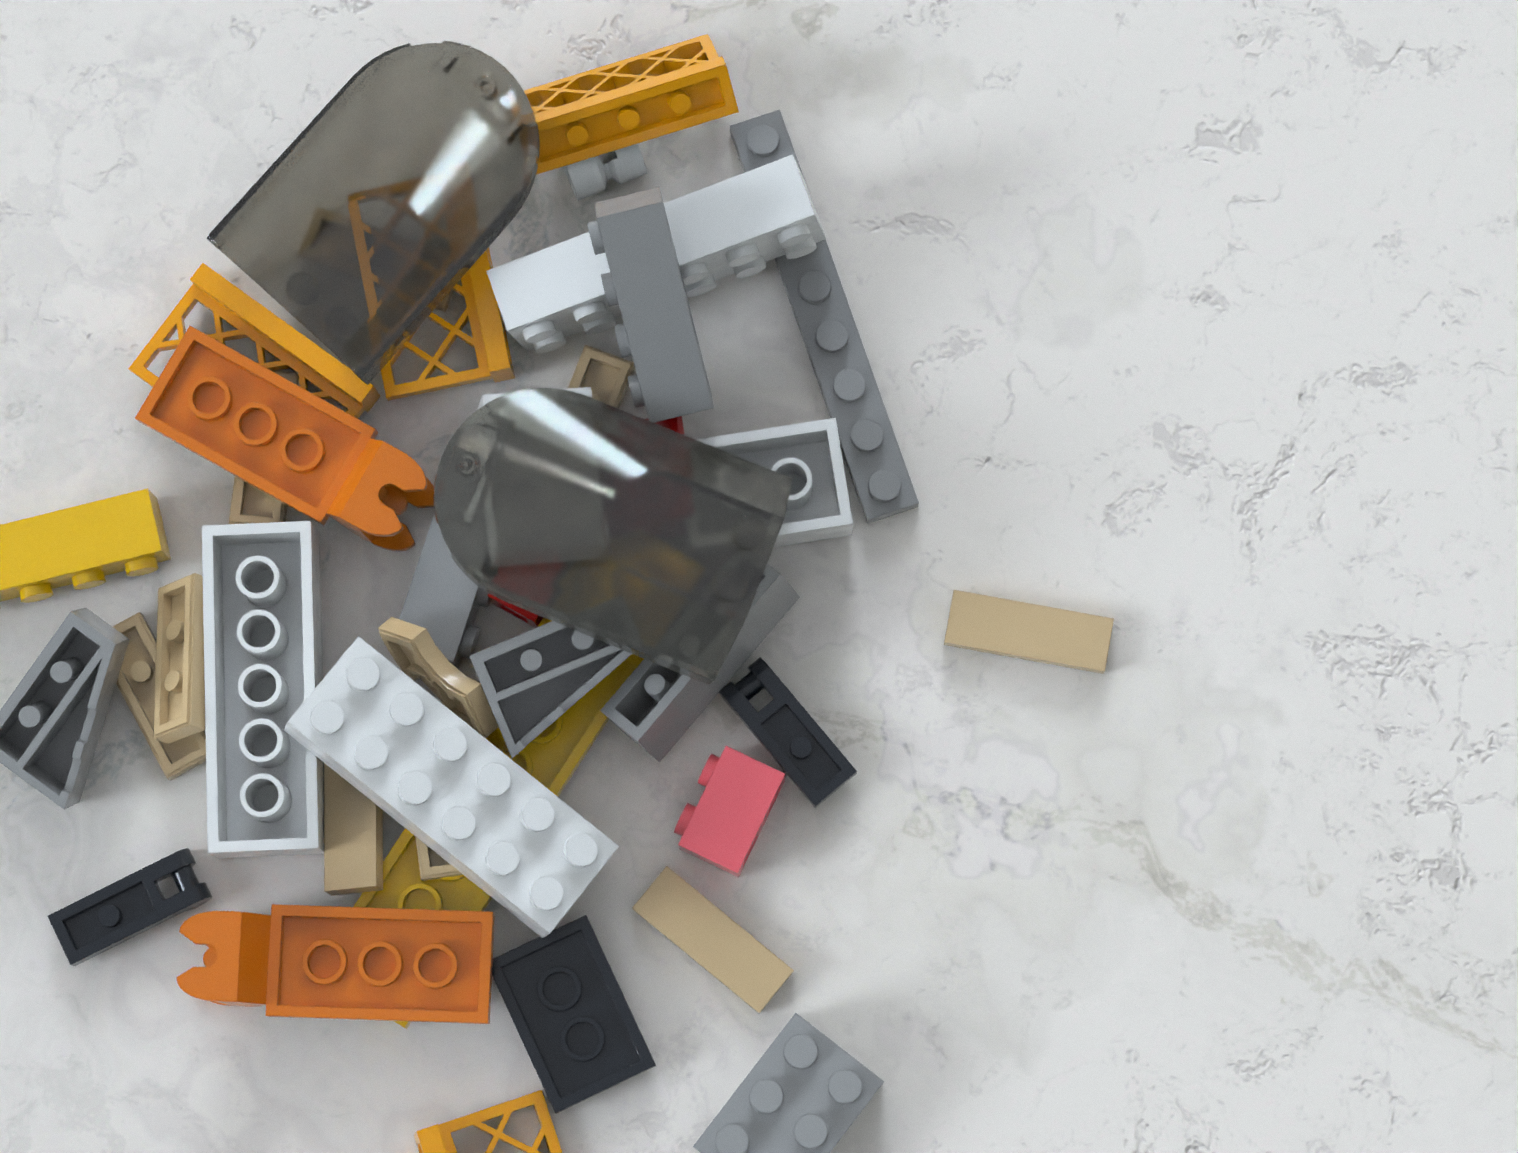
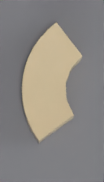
(420, 658)

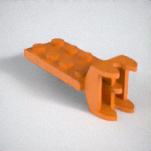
(285, 441)
(346, 962)

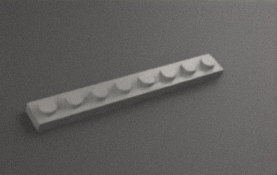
(835, 348)

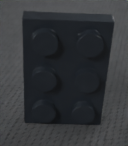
(571, 1014)

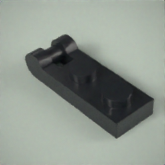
(789, 734)
(127, 907)

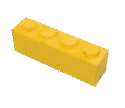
(81, 546)

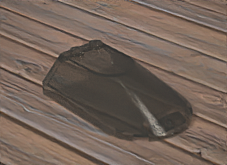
(388, 197)
(609, 524)

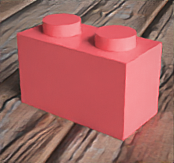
(730, 810)

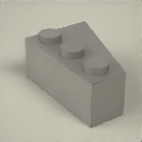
(540, 677)
(61, 707)

